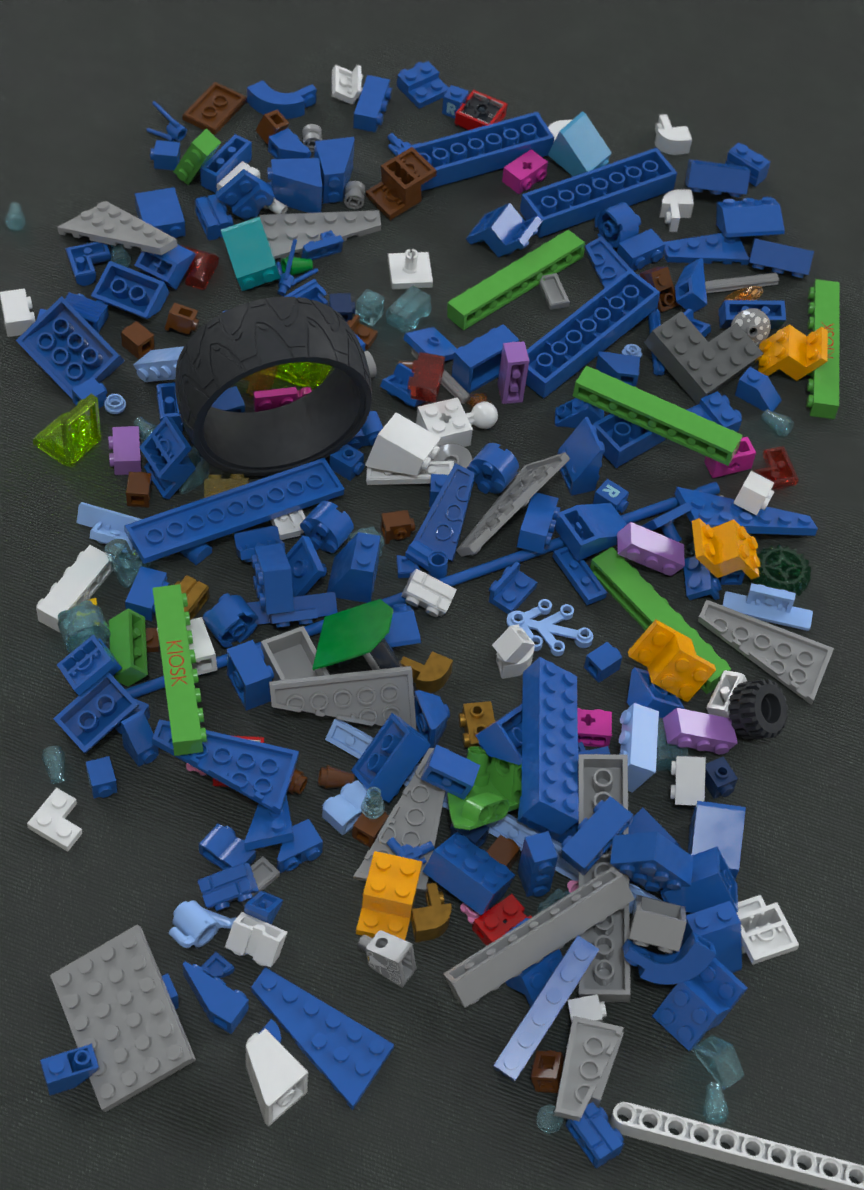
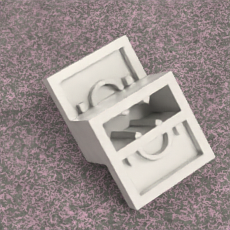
(764, 930)

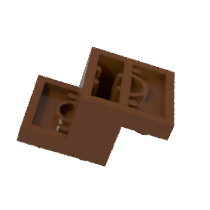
(401, 183)

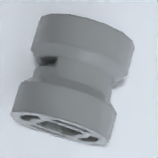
(311, 134)
(354, 194)

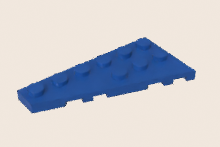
(718, 510)
(331, 1041)

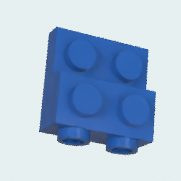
(421, 84)
(246, 194)
(718, 409)

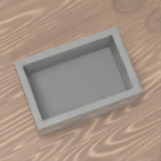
(291, 655)
(657, 924)

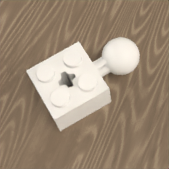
(452, 424)

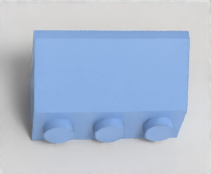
(639, 742)

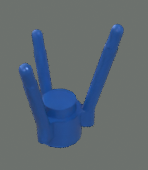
(174, 129)

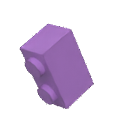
(126, 450)

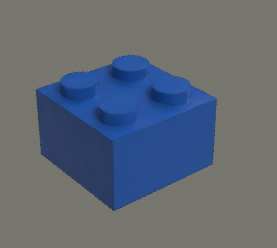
(249, 674)

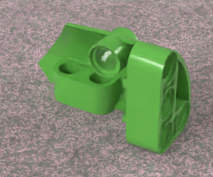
(492, 795)

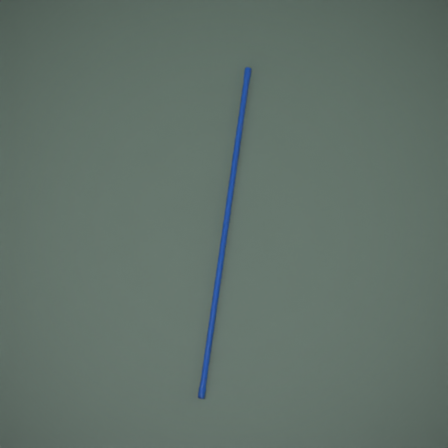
(463, 576)

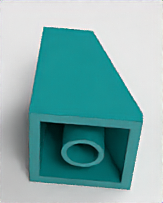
(250, 253)

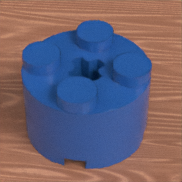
(617, 224)
(493, 468)
(327, 527)
(231, 620)

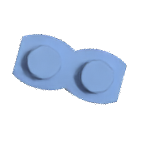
(345, 808)

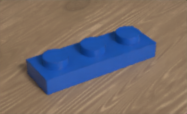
(580, 576)

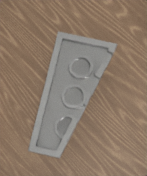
(584, 1063)

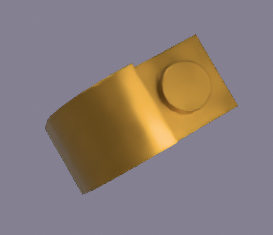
(432, 675)
(433, 920)

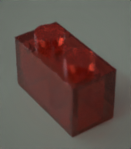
(427, 377)

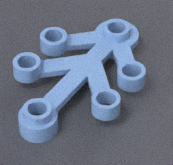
(547, 628)

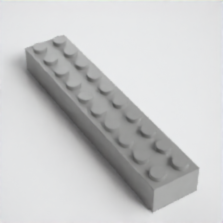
(609, 972)

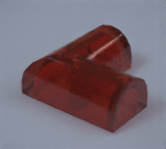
(201, 268)
(779, 468)

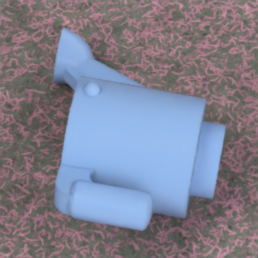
(196, 924)

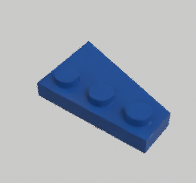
(269, 827)

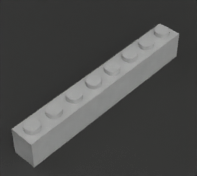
(539, 937)

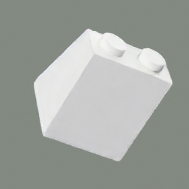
(403, 447)
(274, 1075)

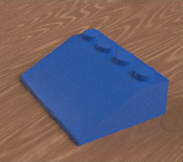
(69, 347)

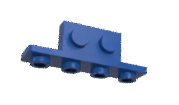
(305, 610)

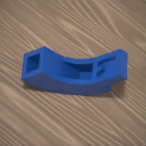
(290, 105)
(672, 967)

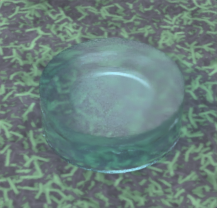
(547, 1121)

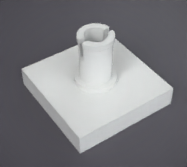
(410, 270)

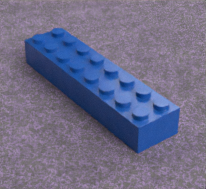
(484, 148)
(593, 191)
(589, 331)
(550, 747)

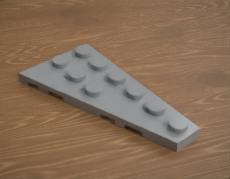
(114, 226)
(307, 227)
(513, 498)
(781, 653)
(351, 697)
(411, 822)

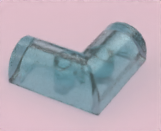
(124, 561)

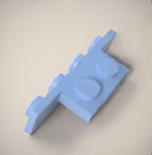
(105, 523)
(770, 606)

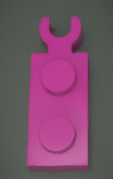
(276, 398)

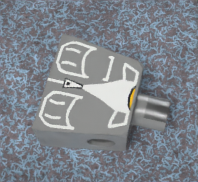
(389, 956)

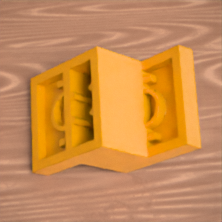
(794, 352)
(725, 548)
(671, 660)
(389, 895)

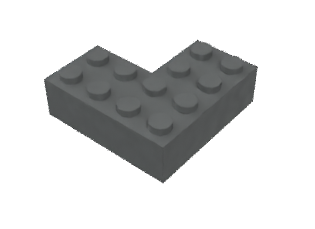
(699, 364)

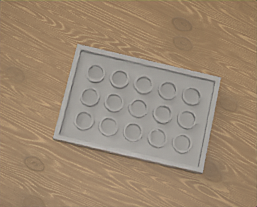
(126, 1013)

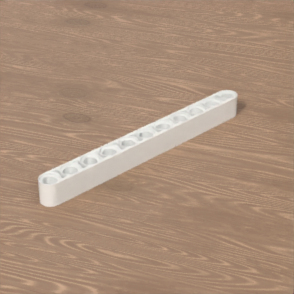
(737, 1154)

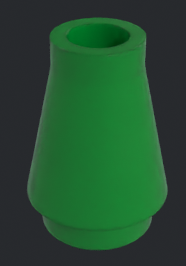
(298, 265)

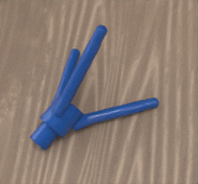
(287, 280)

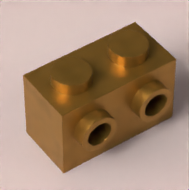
(474, 719)

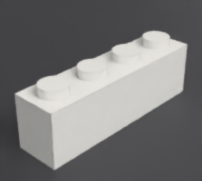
(75, 586)

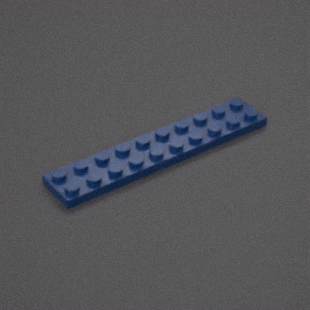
(233, 510)

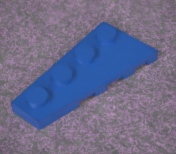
(708, 247)
(446, 517)

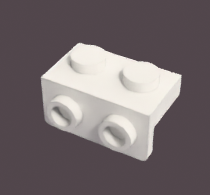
(346, 83)

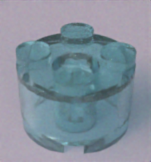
(81, 623)

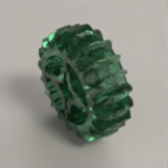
(780, 567)

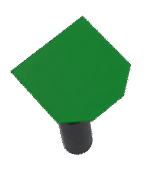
(357, 633)

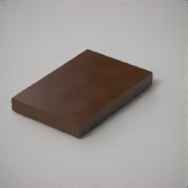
(214, 108)

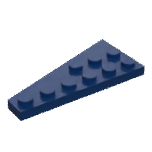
(243, 764)

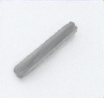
(741, 282)
(451, 384)

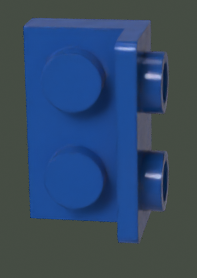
(511, 589)

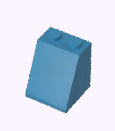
(580, 147)

